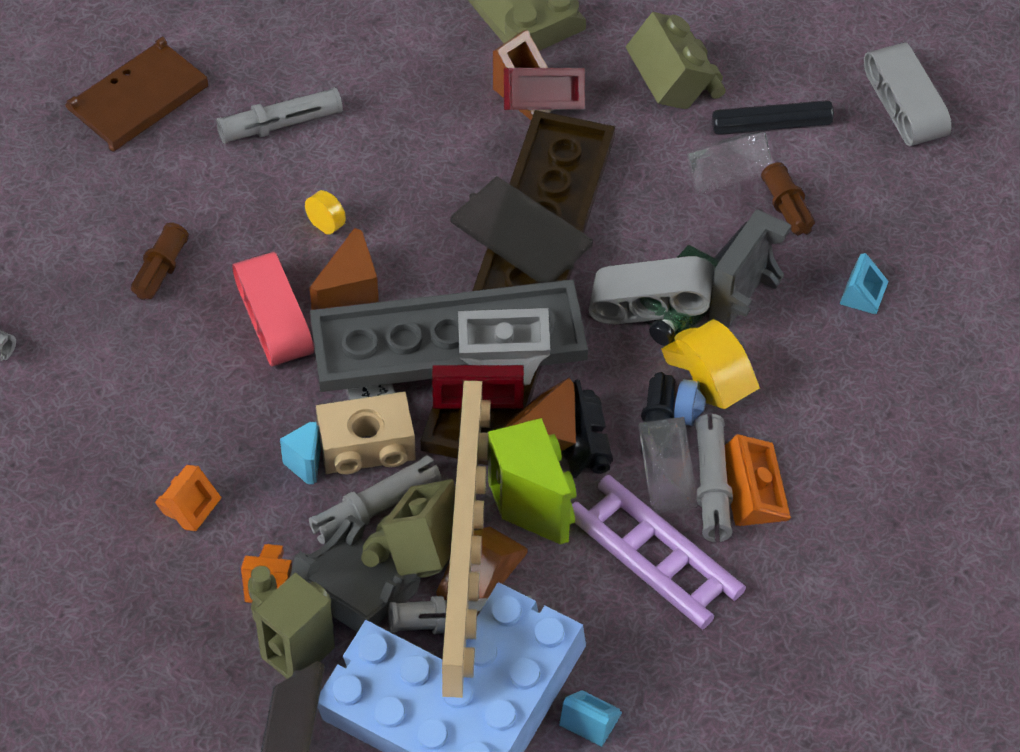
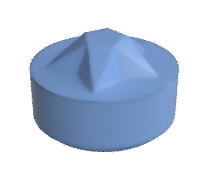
(689, 401)

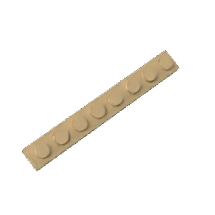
(465, 547)

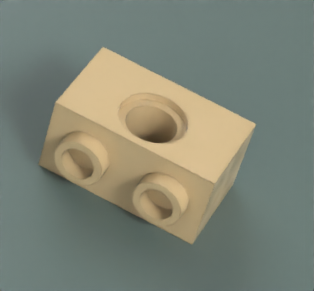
(381, 417)

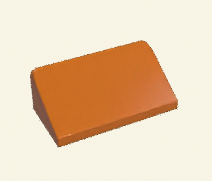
(755, 482)

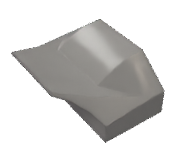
(505, 338)

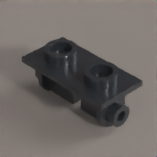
(591, 448)

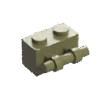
(673, 61)
(416, 531)
(290, 621)

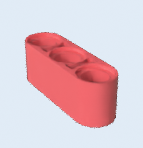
(273, 309)

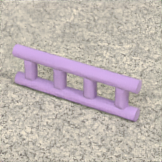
(656, 576)

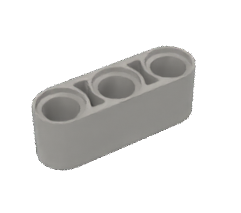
(907, 94)
(677, 281)

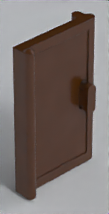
(129, 104)

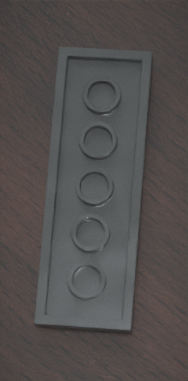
(408, 336)

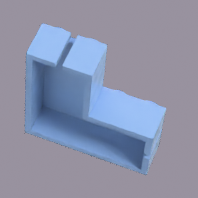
(395, 688)

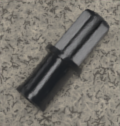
(659, 399)

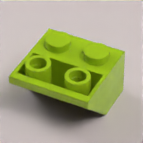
(530, 481)

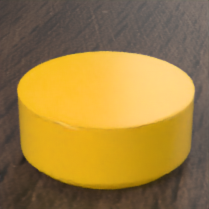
(325, 212)

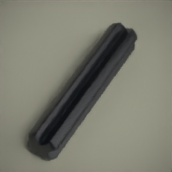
(772, 117)

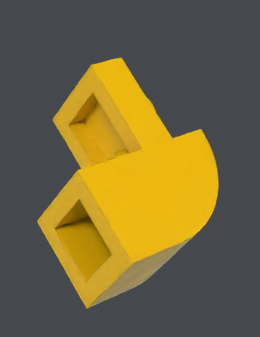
(715, 361)

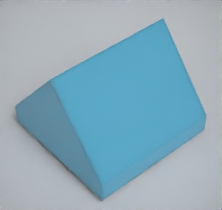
(864, 286)
(302, 451)
(589, 717)

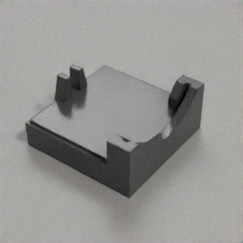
(745, 266)
(354, 588)

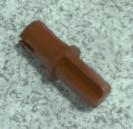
(788, 198)
(159, 261)

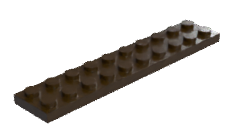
(561, 172)

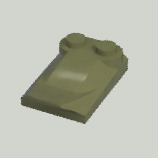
(544, 19)

